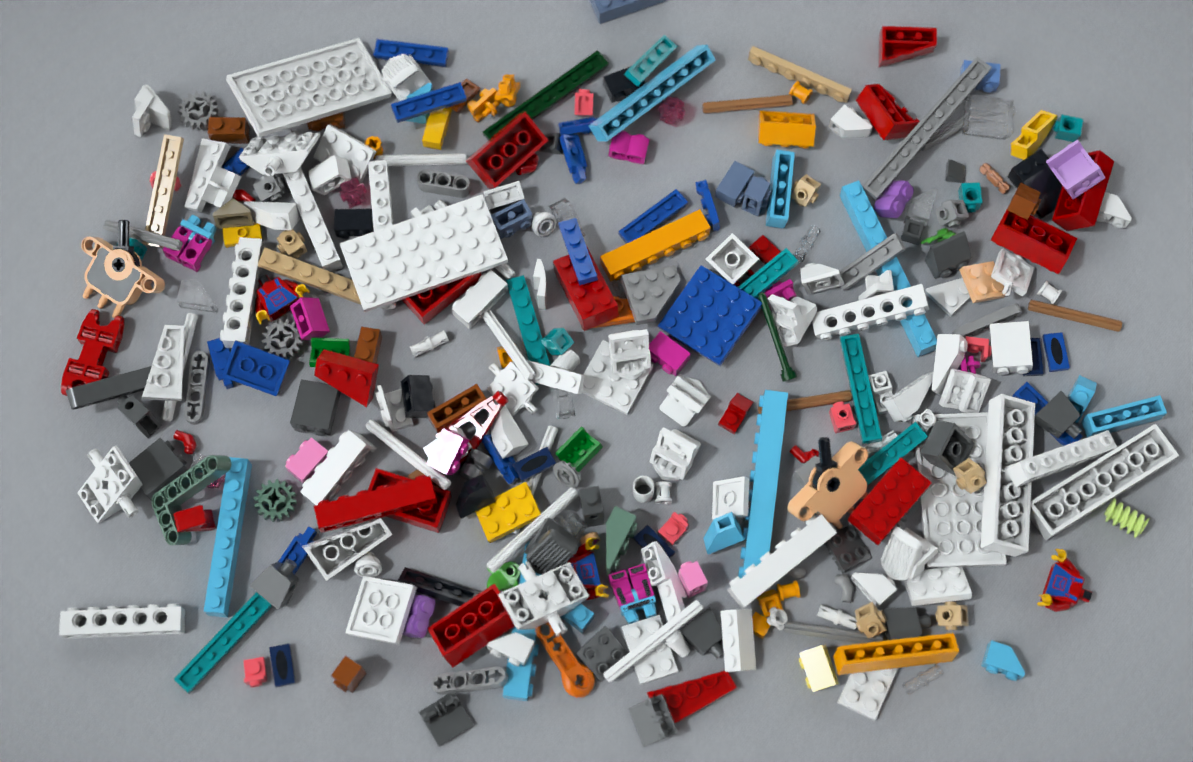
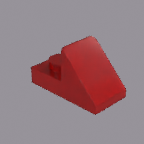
(735, 413)
(194, 519)

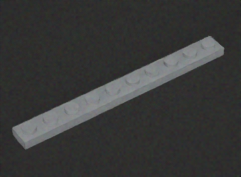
(926, 128)

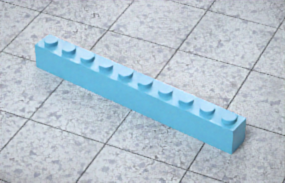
(871, 234)
(764, 478)

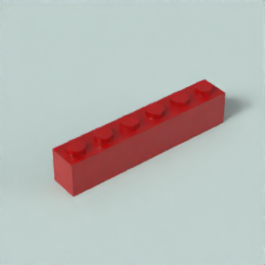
(375, 504)

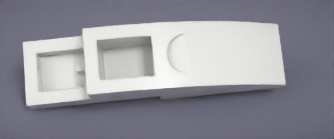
(665, 577)

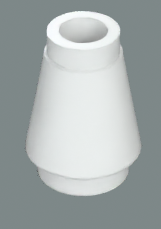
(678, 643)

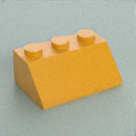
(786, 129)

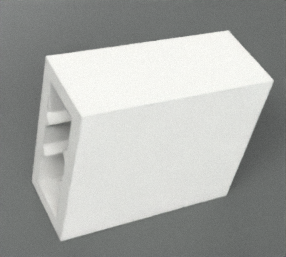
(1010, 347)

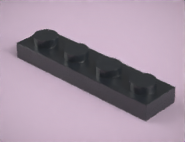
(437, 587)

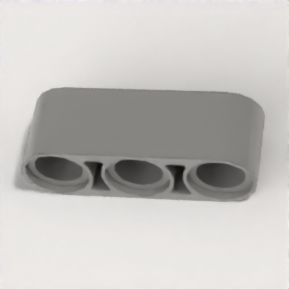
(449, 189)

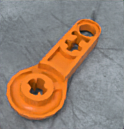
(567, 665)

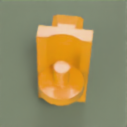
(508, 90)
(485, 105)

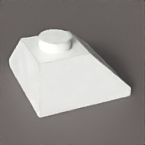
(732, 259)
(820, 278)

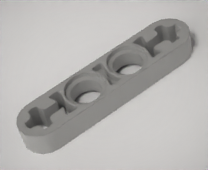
(982, 324)
(196, 387)
(469, 684)

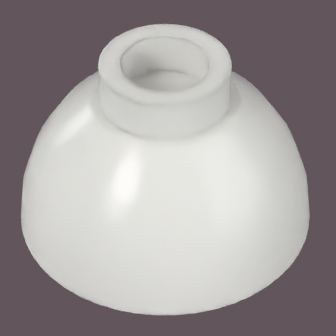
(543, 223)
(368, 565)

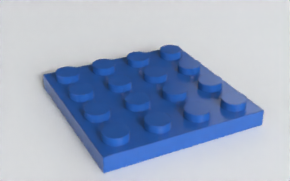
(710, 315)

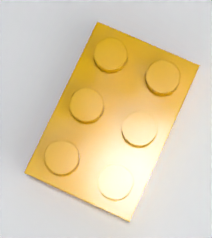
(509, 512)

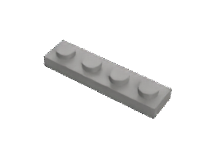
(872, 261)

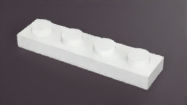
(557, 377)

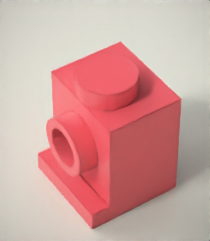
(840, 423)

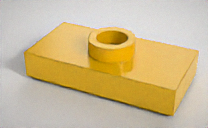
(232, 234)

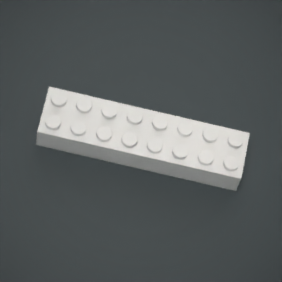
(1101, 481)
(1004, 506)

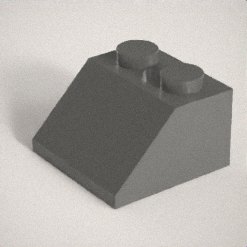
(948, 255)
(946, 446)

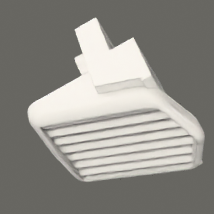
(403, 76)
(149, 110)
(791, 317)
(630, 353)
(684, 399)
(673, 454)
(906, 554)

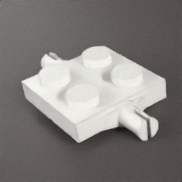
(1012, 272)
(514, 387)

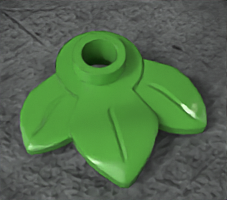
(941, 235)
(502, 578)

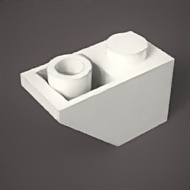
(849, 124)
(1113, 211)
(514, 647)

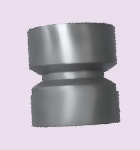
(476, 465)

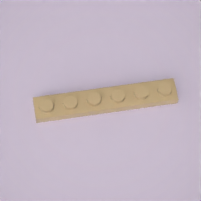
(797, 73)
(164, 186)
(309, 274)

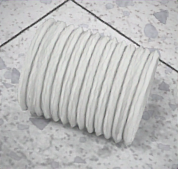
(568, 361)
(643, 480)

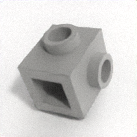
(264, 191)
(951, 213)

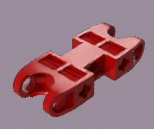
(96, 342)

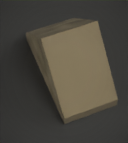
(233, 215)

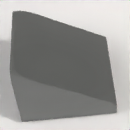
(553, 145)
(954, 171)
(912, 231)

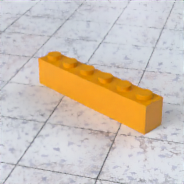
(655, 245)
(895, 653)

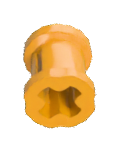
(800, 92)
(375, 142)
(788, 590)

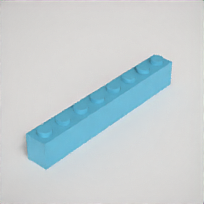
(652, 93)
(228, 538)
(519, 678)

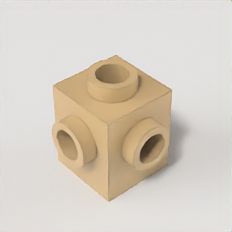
(805, 191)
(291, 244)
(969, 476)
(952, 615)
(870, 620)

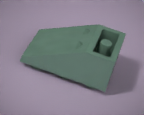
(619, 528)

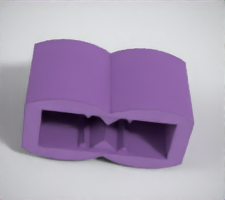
(893, 199)
(418, 617)

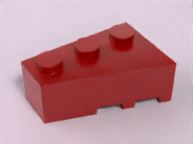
(904, 43)
(884, 114)
(348, 375)

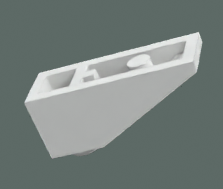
(274, 214)
(948, 356)
(908, 399)
(506, 434)

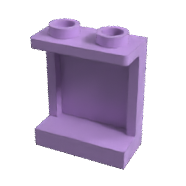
(1075, 169)

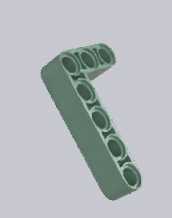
(170, 498)

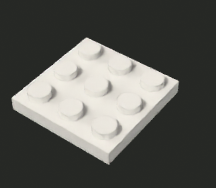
(609, 387)
(381, 610)

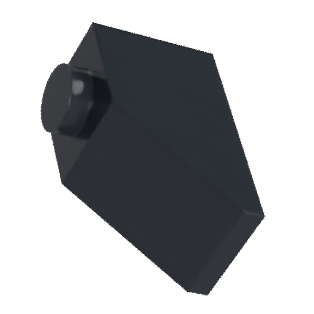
(474, 496)

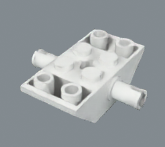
(279, 153)
(110, 485)
(544, 597)

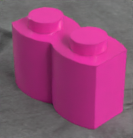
(629, 147)

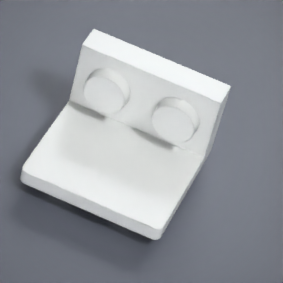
(393, 412)

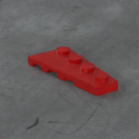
(695, 694)

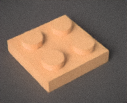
(980, 283)

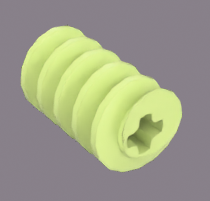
(1125, 518)

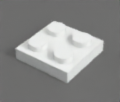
(731, 496)

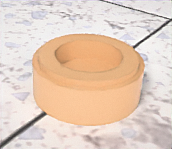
(592, 535)

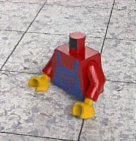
(276, 297)
(586, 569)
(1063, 585)

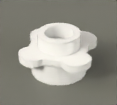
(927, 414)
(780, 615)

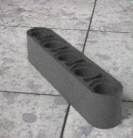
(108, 388)

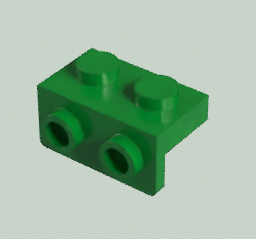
(336, 345)
(579, 449)

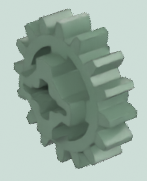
(267, 499)

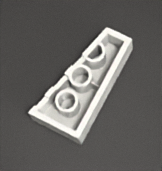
(337, 467)
(344, 547)

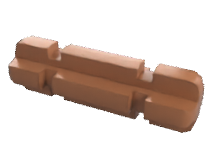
(994, 178)

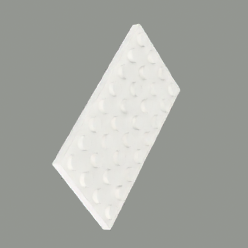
(308, 87)
(423, 253)
(954, 515)

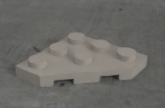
(650, 291)

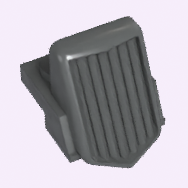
(550, 547)

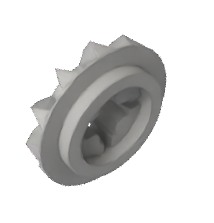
(566, 474)

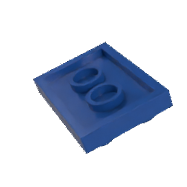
(255, 368)

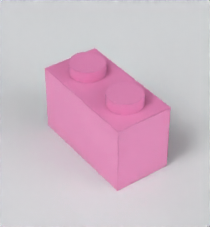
(306, 460)
(692, 578)

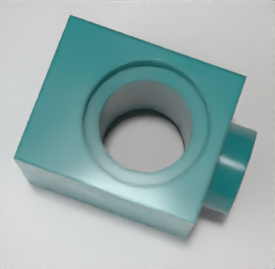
(1075, 125)
(972, 190)
(557, 341)

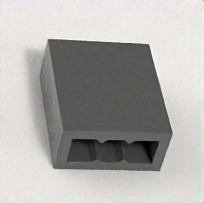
(315, 408)
(157, 466)

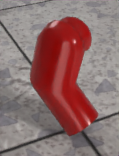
(529, 165)
(242, 195)
(188, 441)
(802, 456)

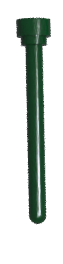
(787, 372)

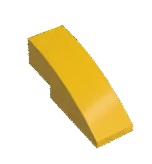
(436, 128)
(1033, 134)

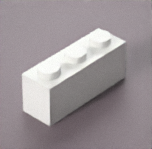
(479, 298)
(738, 640)

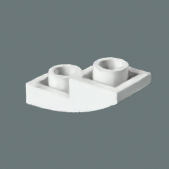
(881, 390)

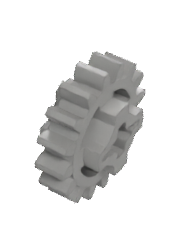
(189, 110)
(275, 335)

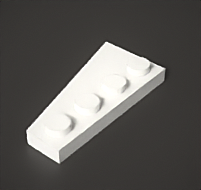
(209, 154)
(167, 367)

